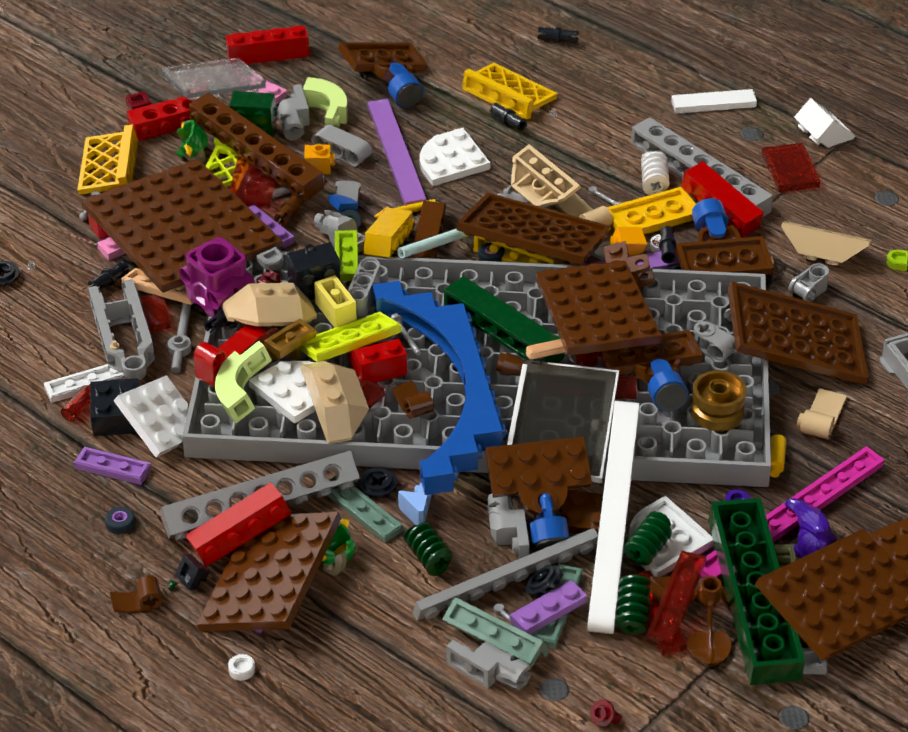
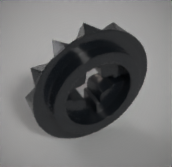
(10, 273)
(377, 475)
(544, 581)

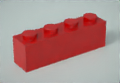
(268, 45)
(705, 183)
(238, 524)

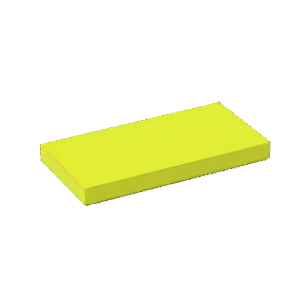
(350, 336)

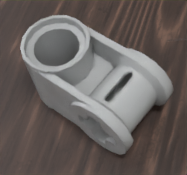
(810, 282)
(714, 343)

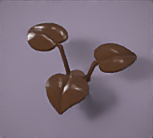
(704, 646)

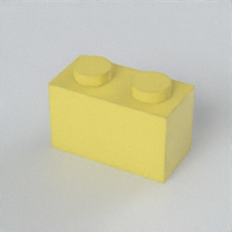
(335, 301)

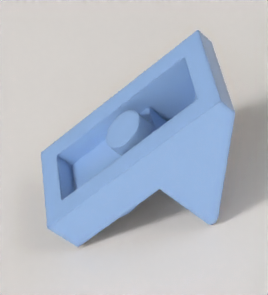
(414, 504)

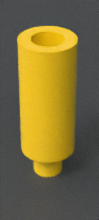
(777, 452)

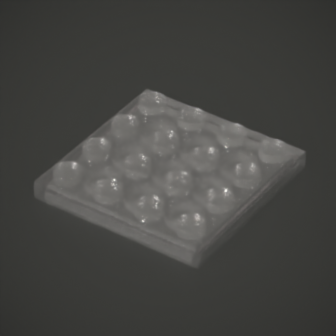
(213, 77)

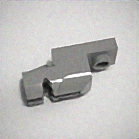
(294, 114)
(336, 222)
(508, 525)
(488, 665)

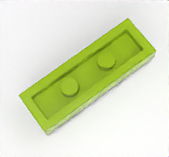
(347, 251)

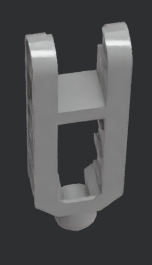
(120, 313)

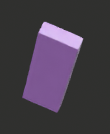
(112, 465)

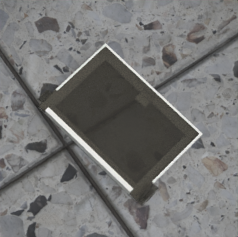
(565, 403)

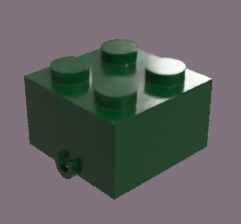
(257, 108)

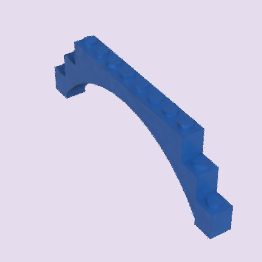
(480, 419)

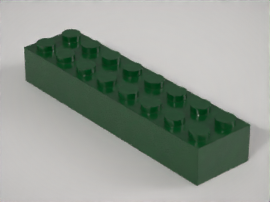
(744, 554)

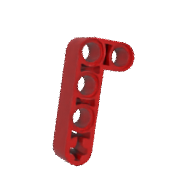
(210, 358)

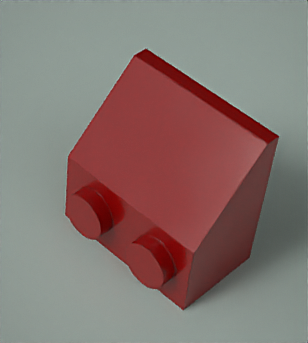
(379, 361)

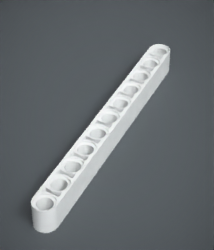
(613, 518)

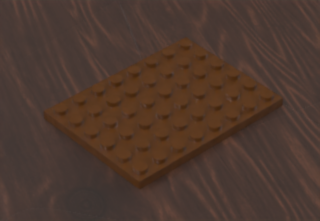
(174, 213)

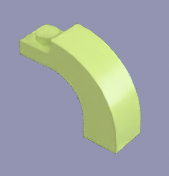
(328, 97)
(233, 377)

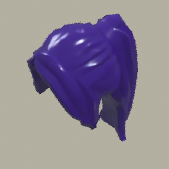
(813, 528)

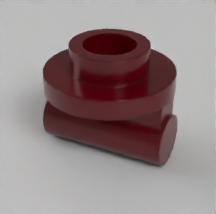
(270, 277)
(604, 713)

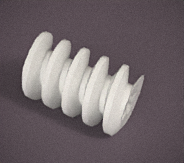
(654, 172)

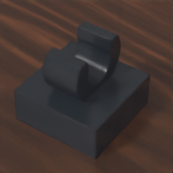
(191, 572)

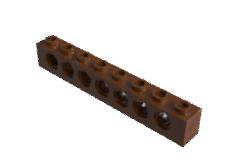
(256, 146)

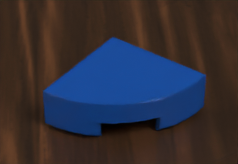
(342, 202)

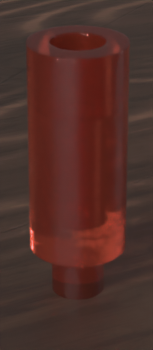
(76, 404)

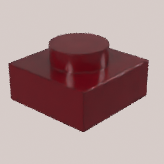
(137, 100)

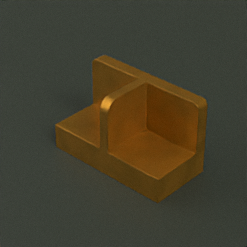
(289, 340)

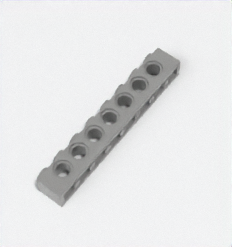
(683, 155)
(341, 464)

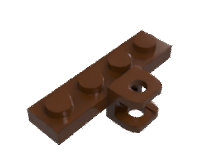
(619, 252)

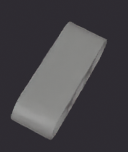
(344, 145)
(361, 285)

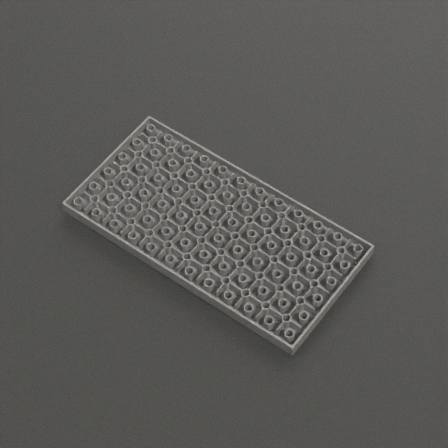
(666, 445)

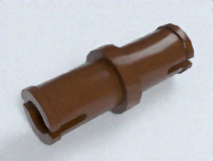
(288, 210)

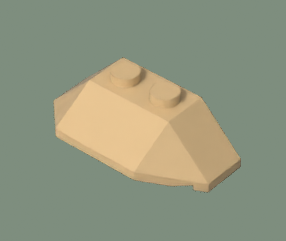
(540, 179)
(823, 243)
(269, 305)
(336, 399)

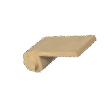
(578, 207)
(823, 414)

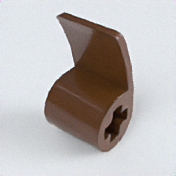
(411, 401)
(145, 598)

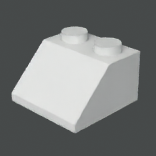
(822, 125)

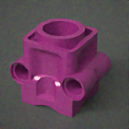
(214, 274)

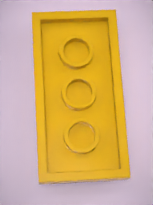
(654, 211)

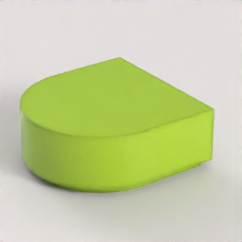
(897, 260)

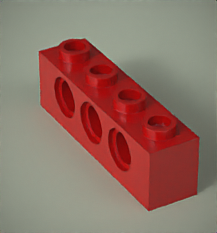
(159, 117)

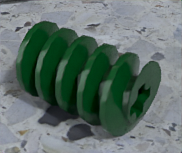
(649, 538)
(428, 548)
(632, 604)

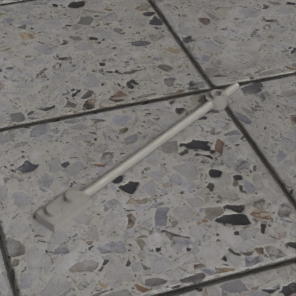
(180, 344)

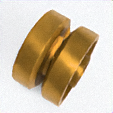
(718, 400)

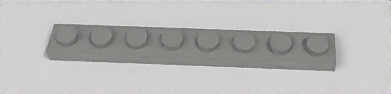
(499, 577)

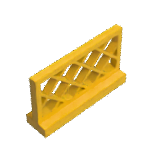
(492, 89)
(124, 161)

